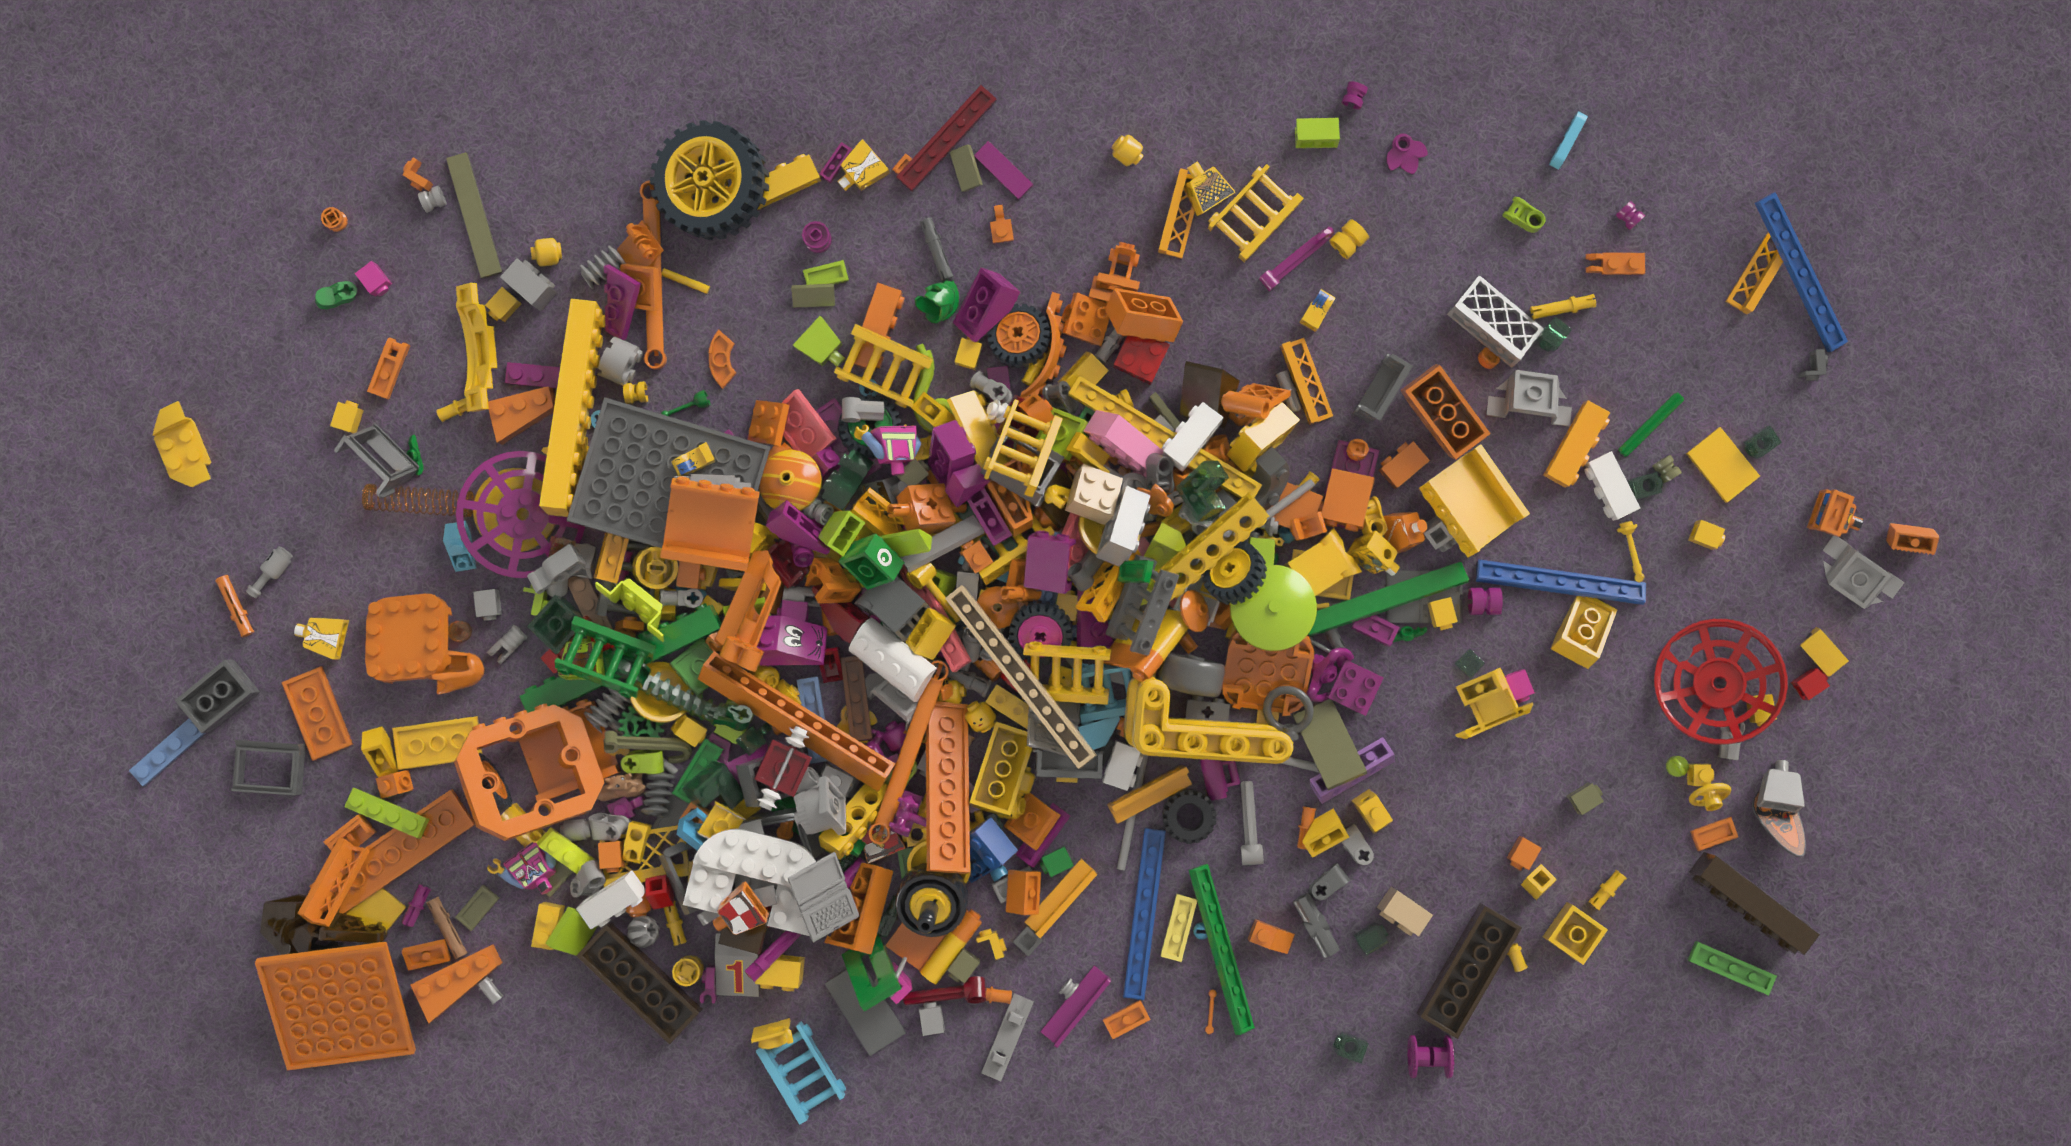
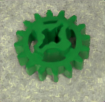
(632, 720)

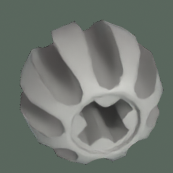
(643, 931)

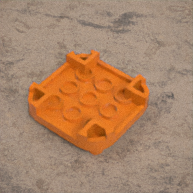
(407, 638)
(1256, 672)

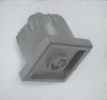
(821, 808)

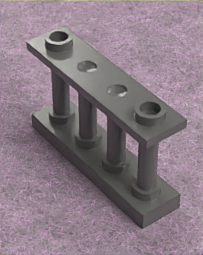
(604, 604)
(1150, 621)

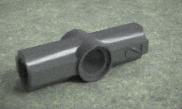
(1316, 925)

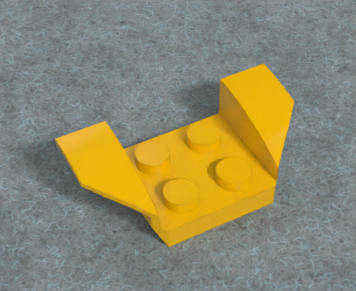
(181, 446)

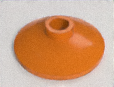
(1194, 610)
(1005, 615)

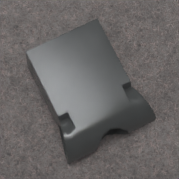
(894, 606)

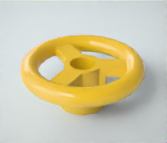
(1711, 799)

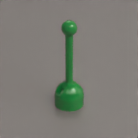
(698, 400)

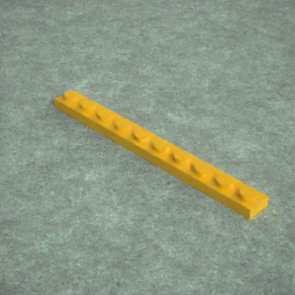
(1099, 399)

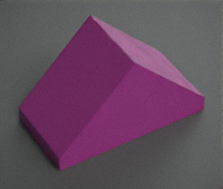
(965, 484)

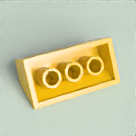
(972, 415)
(1001, 770)

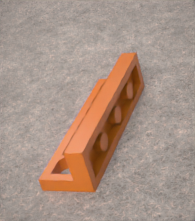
(330, 881)

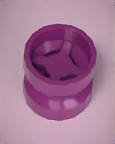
(1354, 94)
(1630, 215)
(801, 555)

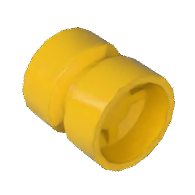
(1350, 237)
(688, 970)

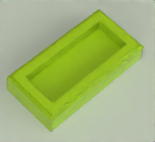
(826, 274)

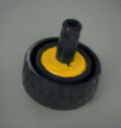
(931, 901)

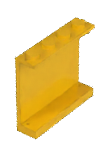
(1473, 500)

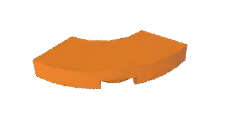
(719, 359)

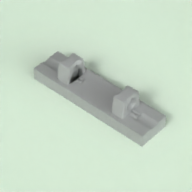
(1007, 1037)

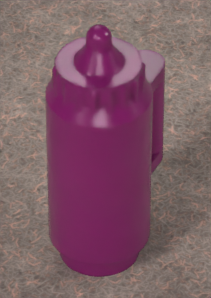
(1215, 779)

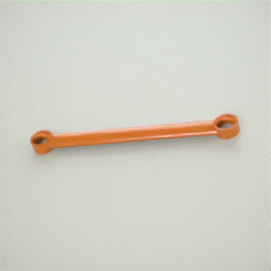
(654, 319)
(908, 754)

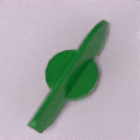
(414, 454)
(1408, 634)

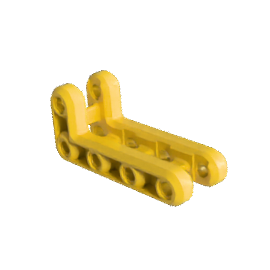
(1155, 734)

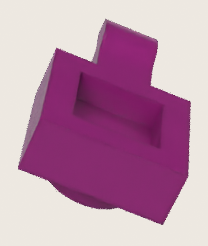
(625, 807)
(709, 979)

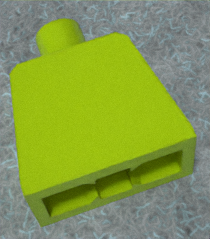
(820, 344)
(840, 531)

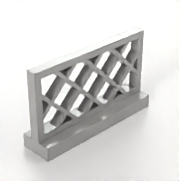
(1487, 331)

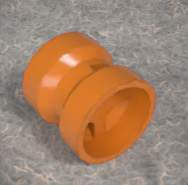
(337, 222)

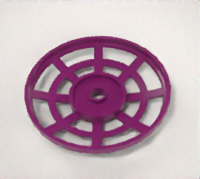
(506, 514)

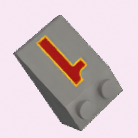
(730, 971)

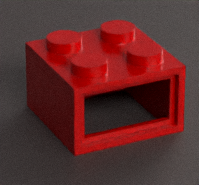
(1141, 358)

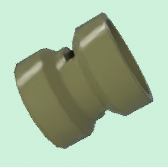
(1666, 468)

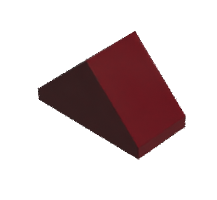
(832, 668)

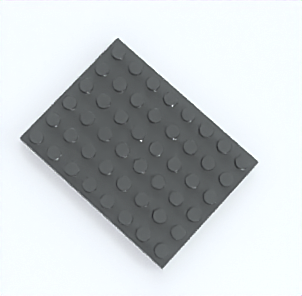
(631, 469)

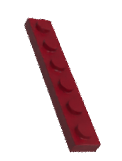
(946, 138)

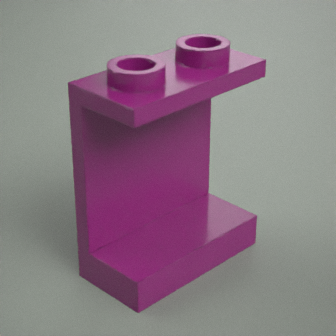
(1048, 562)

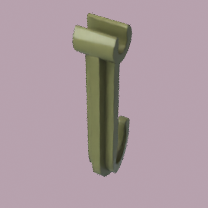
(613, 743)

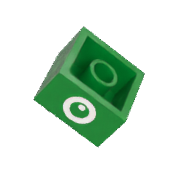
(872, 561)

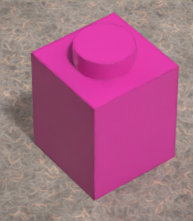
(373, 279)
(1520, 685)

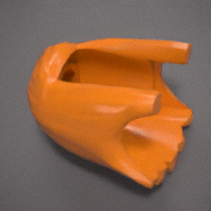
(463, 672)

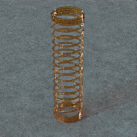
(373, 488)

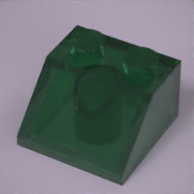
(554, 623)

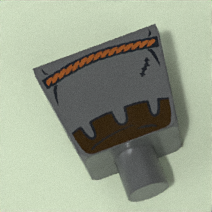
(887, 488)

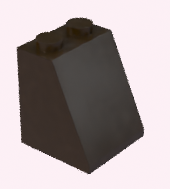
(1206, 385)

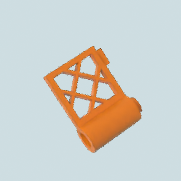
(1254, 400)

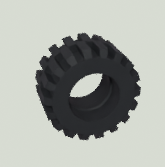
(1195, 834)

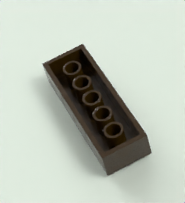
(1753, 903)
(1469, 970)
(639, 982)

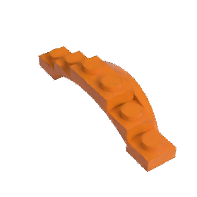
(1057, 349)

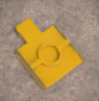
(719, 820)

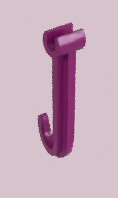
(1271, 278)

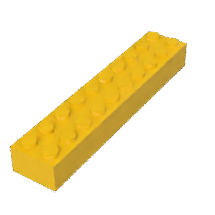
(572, 406)

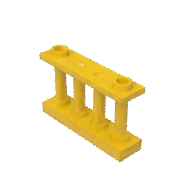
(1276, 218)
(882, 344)
(1036, 463)
(1002, 565)
(1076, 692)

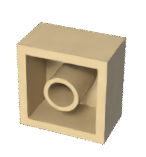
(1094, 494)
(1406, 912)

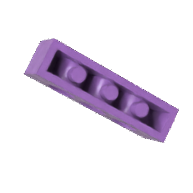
(1374, 757)

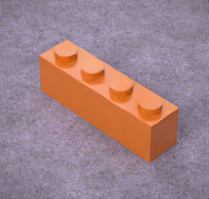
(880, 319)

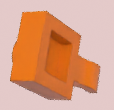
(1001, 228)

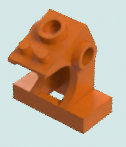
(1125, 255)
(831, 574)

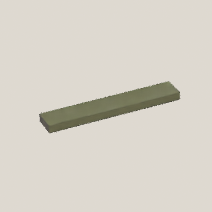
(474, 215)

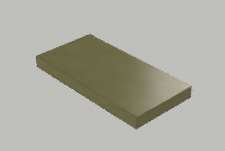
(1331, 746)

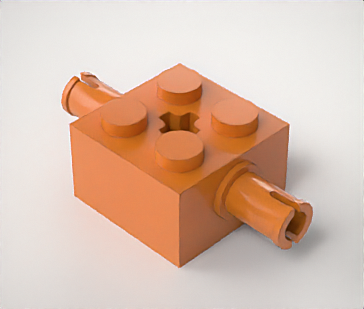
(925, 508)

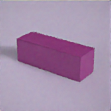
(833, 165)

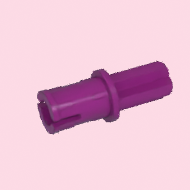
(416, 905)

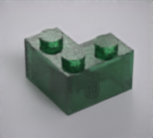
(843, 483)
(1199, 490)
(714, 783)

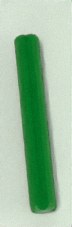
(1651, 424)

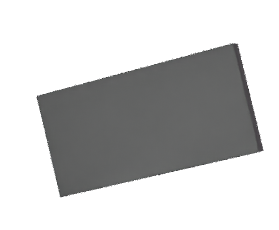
(873, 1027)

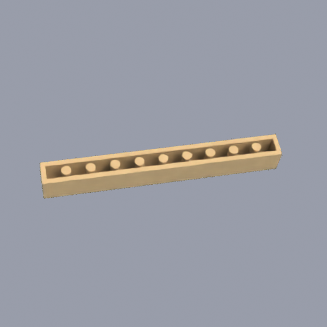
(1021, 677)

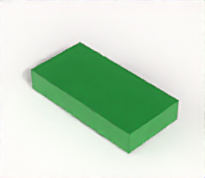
(1135, 571)

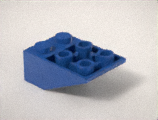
(988, 849)

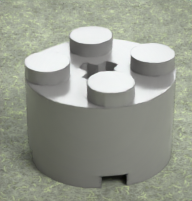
(619, 361)

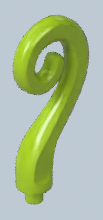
(923, 385)

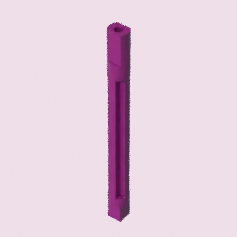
(769, 956)

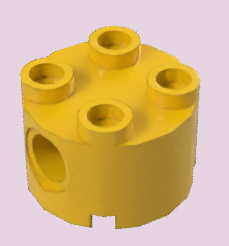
(652, 570)

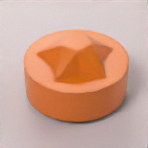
(1488, 358)
(1357, 449)

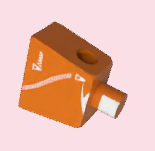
(1404, 530)

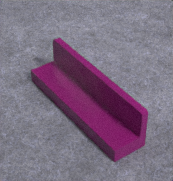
(1076, 1006)

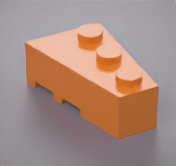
(519, 412)
(1012, 507)

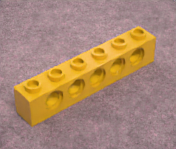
(1213, 534)

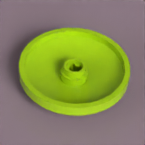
(1278, 613)

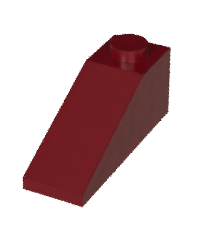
(843, 617)

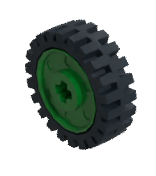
(847, 429)

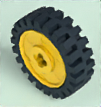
(1236, 575)

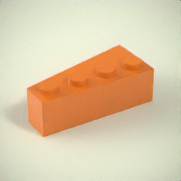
(869, 894)
(449, 984)

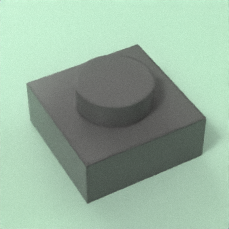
(1027, 941)

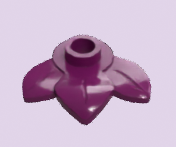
(1407, 156)

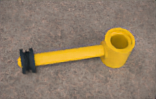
(923, 577)

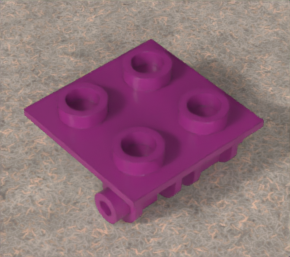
(1355, 687)

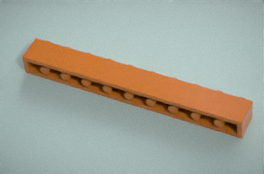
(786, 714)

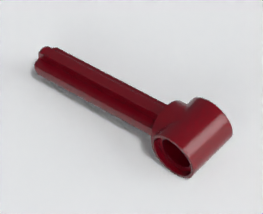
(972, 990)

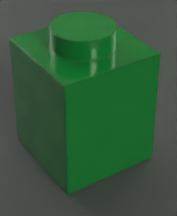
(1056, 861)

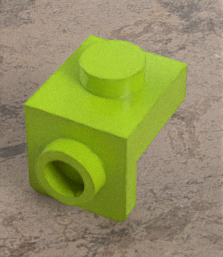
(539, 602)

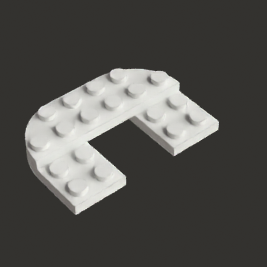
(752, 856)

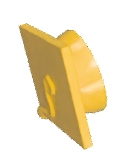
(773, 1034)

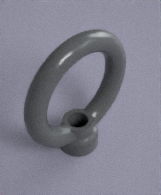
(1290, 729)

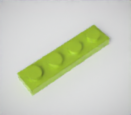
(386, 813)

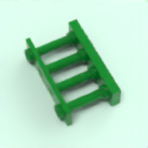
(602, 636)

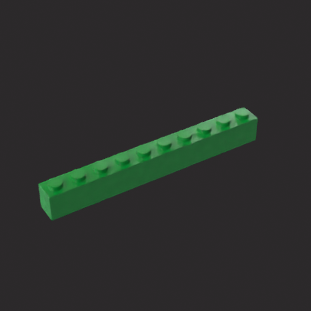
(676, 636)

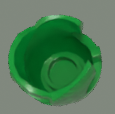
(940, 294)

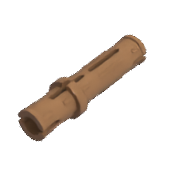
(448, 931)

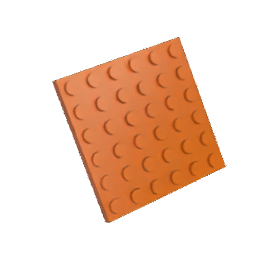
(336, 1005)

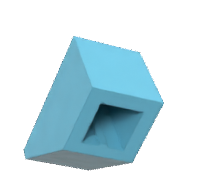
(458, 554)
(1098, 732)

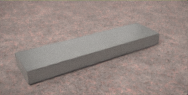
(945, 542)

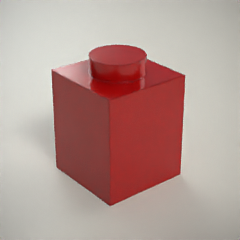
(1810, 683)
(659, 892)

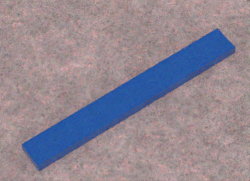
(1801, 272)
(1561, 582)
(1144, 914)

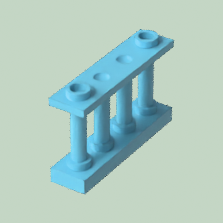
(1115, 707)
(789, 1091)

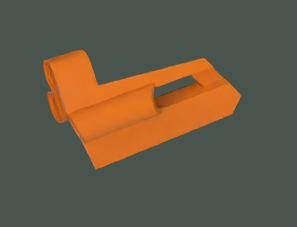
(742, 624)

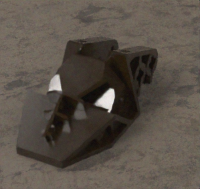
(293, 934)

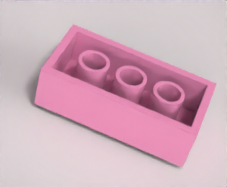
(1121, 440)

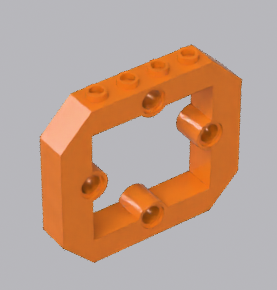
(482, 800)

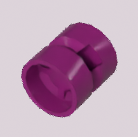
(816, 237)
(1488, 601)

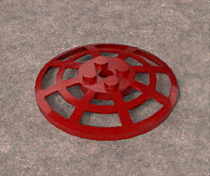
(1728, 670)

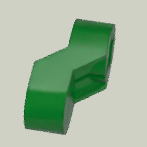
(335, 295)

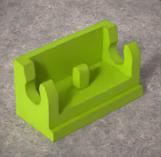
(1317, 133)

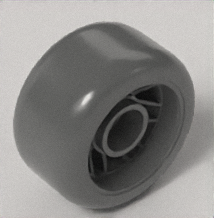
(1192, 675)

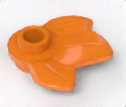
(1158, 501)

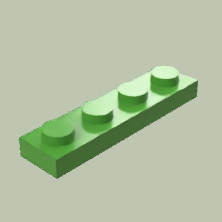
(1732, 968)

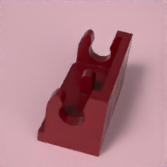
(784, 565)

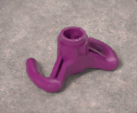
(1324, 672)

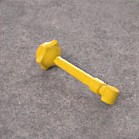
(1627, 529)

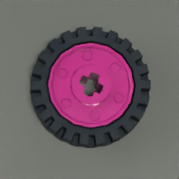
(1040, 618)

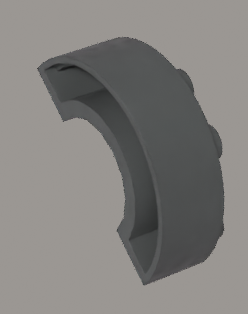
(1272, 473)

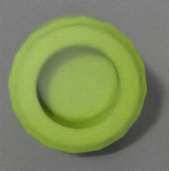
(1677, 766)

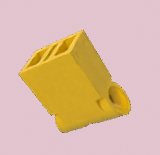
(1325, 563)

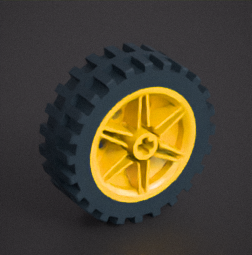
(735, 202)

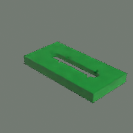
(888, 981)

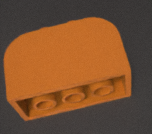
(1445, 412)

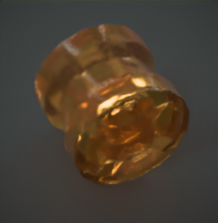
(464, 630)

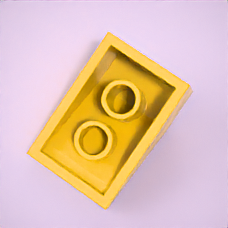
(1584, 630)

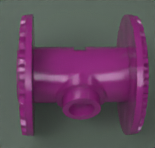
(1430, 1056)

